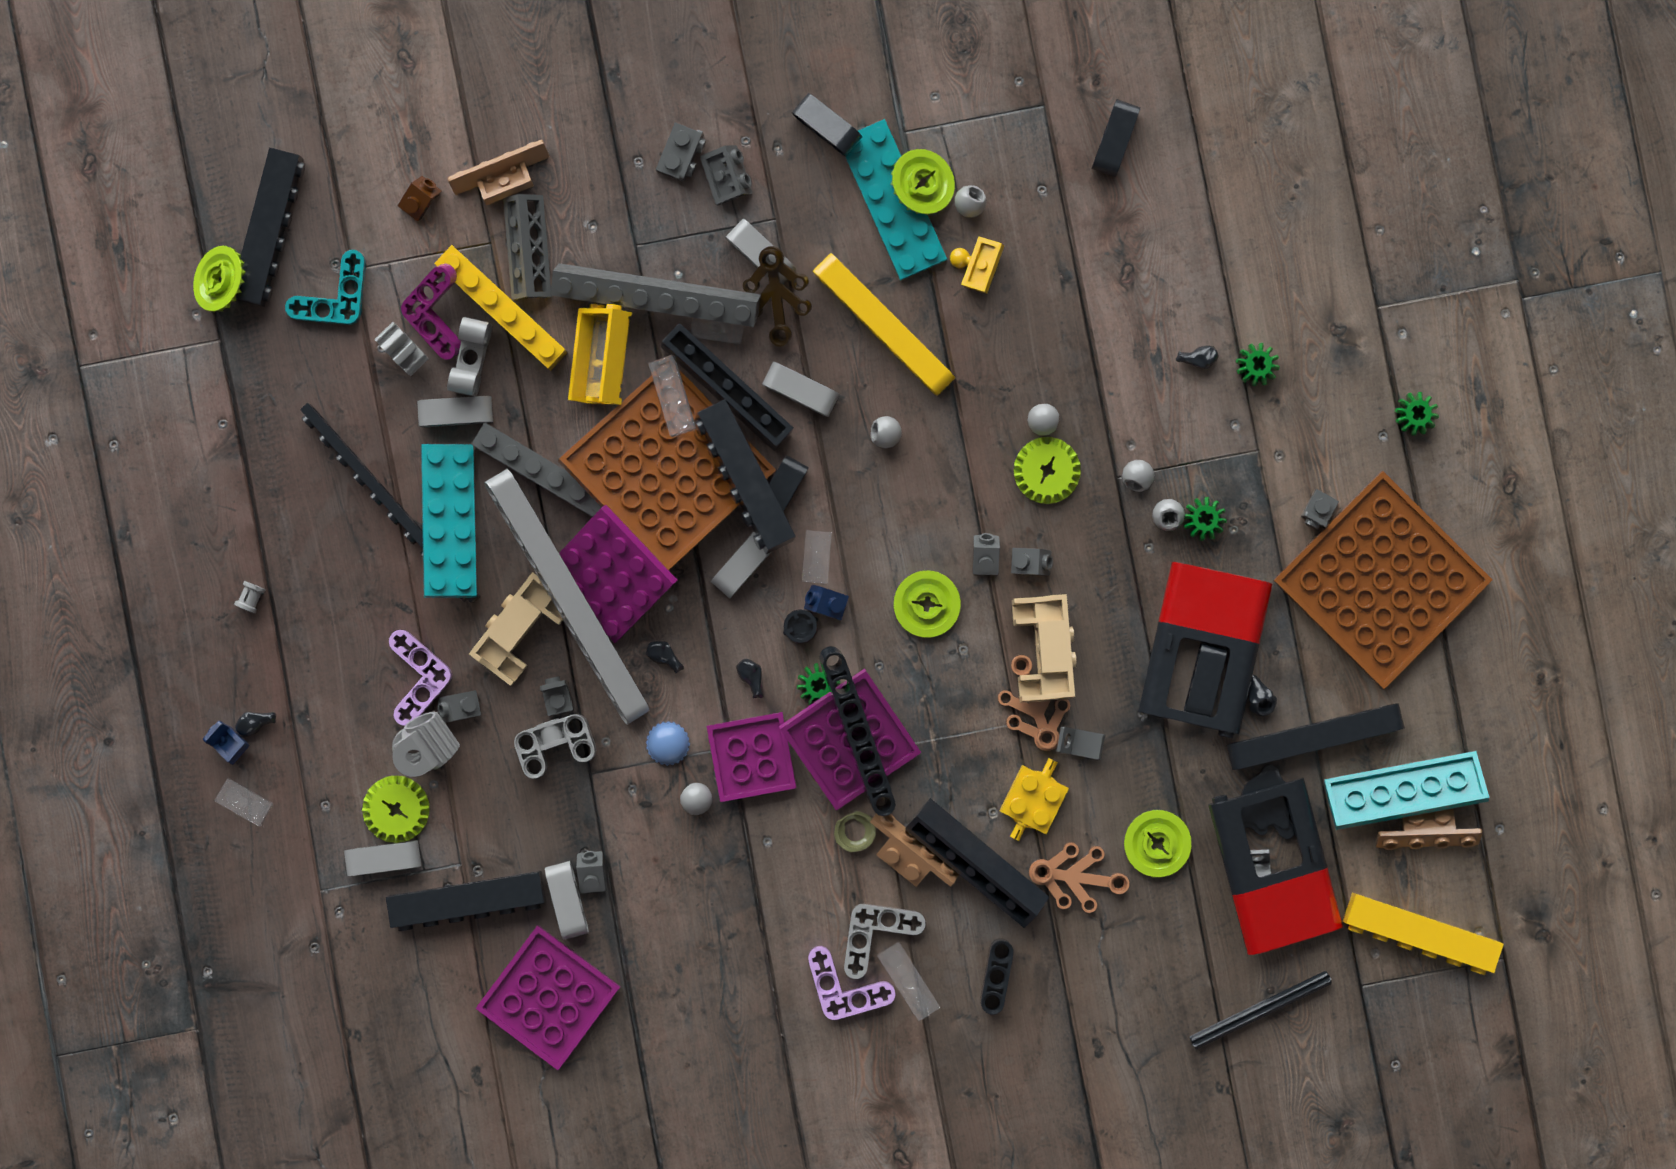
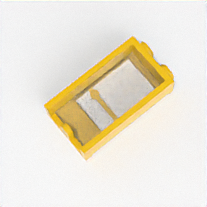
(599, 354)

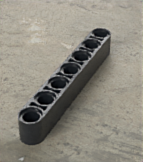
(857, 719)
(1315, 736)

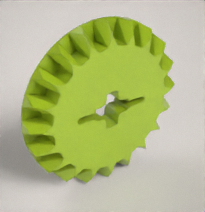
(938, 187)
(217, 263)
(1029, 475)
(937, 619)
(393, 791)
(1176, 842)

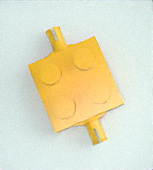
(1034, 799)

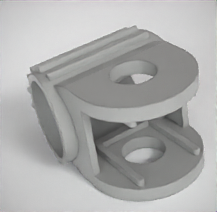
(431, 739)

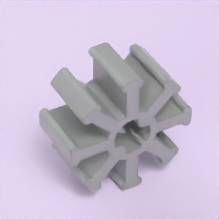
(401, 349)

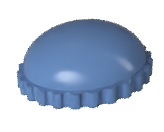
(667, 743)

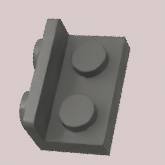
(680, 152)
(726, 174)

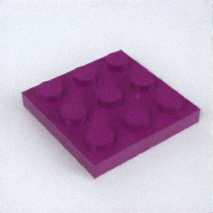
(751, 757)

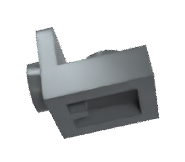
(1319, 510)
(556, 696)

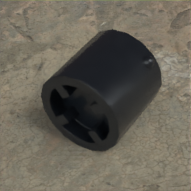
(800, 626)

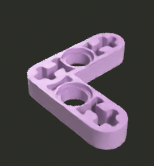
(426, 681)
(835, 994)

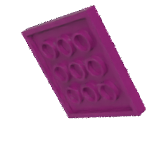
(615, 572)
(824, 749)
(547, 997)

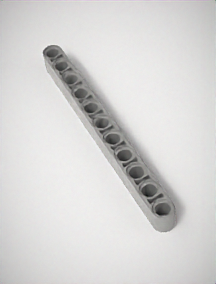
(566, 596)

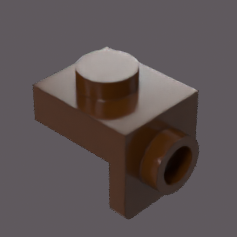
(419, 197)

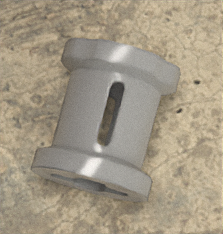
(249, 597)

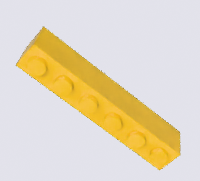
(503, 309)
(1422, 932)

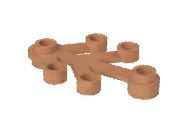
(1036, 710)
(1074, 877)

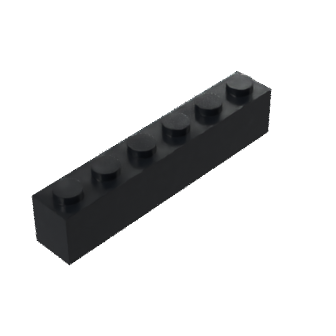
(268, 223)
(727, 385)
(744, 476)
(977, 863)
(466, 899)

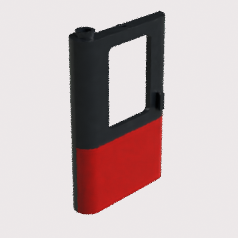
(1213, 610)
(1287, 903)

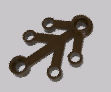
(777, 291)

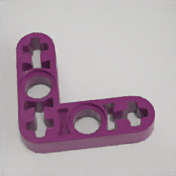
(425, 313)

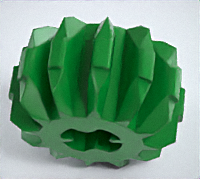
(1266, 364)
(1425, 413)
(1201, 527)
(815, 676)

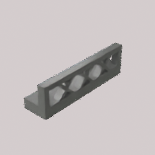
(522, 246)

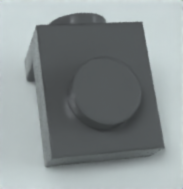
(986, 554)
(1031, 561)
(459, 706)
(590, 872)

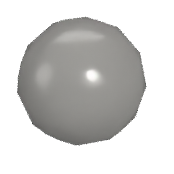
(970, 201)
(1043, 419)
(885, 432)
(1138, 475)
(1168, 515)
(696, 799)

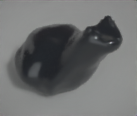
(1201, 357)
(662, 653)
(752, 675)
(1261, 698)
(251, 722)

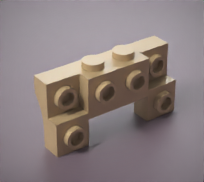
(510, 627)
(1052, 645)

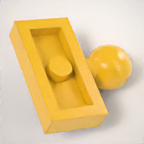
(980, 265)

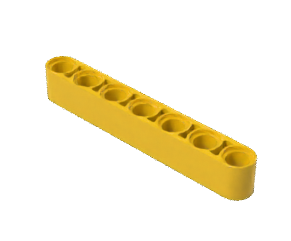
(883, 324)

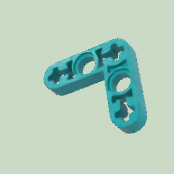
(336, 305)

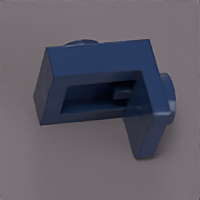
(826, 602)
(226, 742)

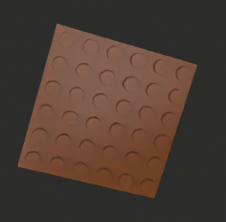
(652, 481)
(1382, 580)

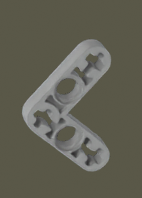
(866, 929)

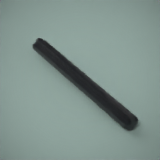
(1260, 1010)

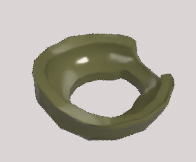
(855, 846)

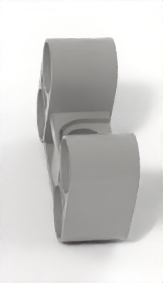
(476, 337)
(551, 735)

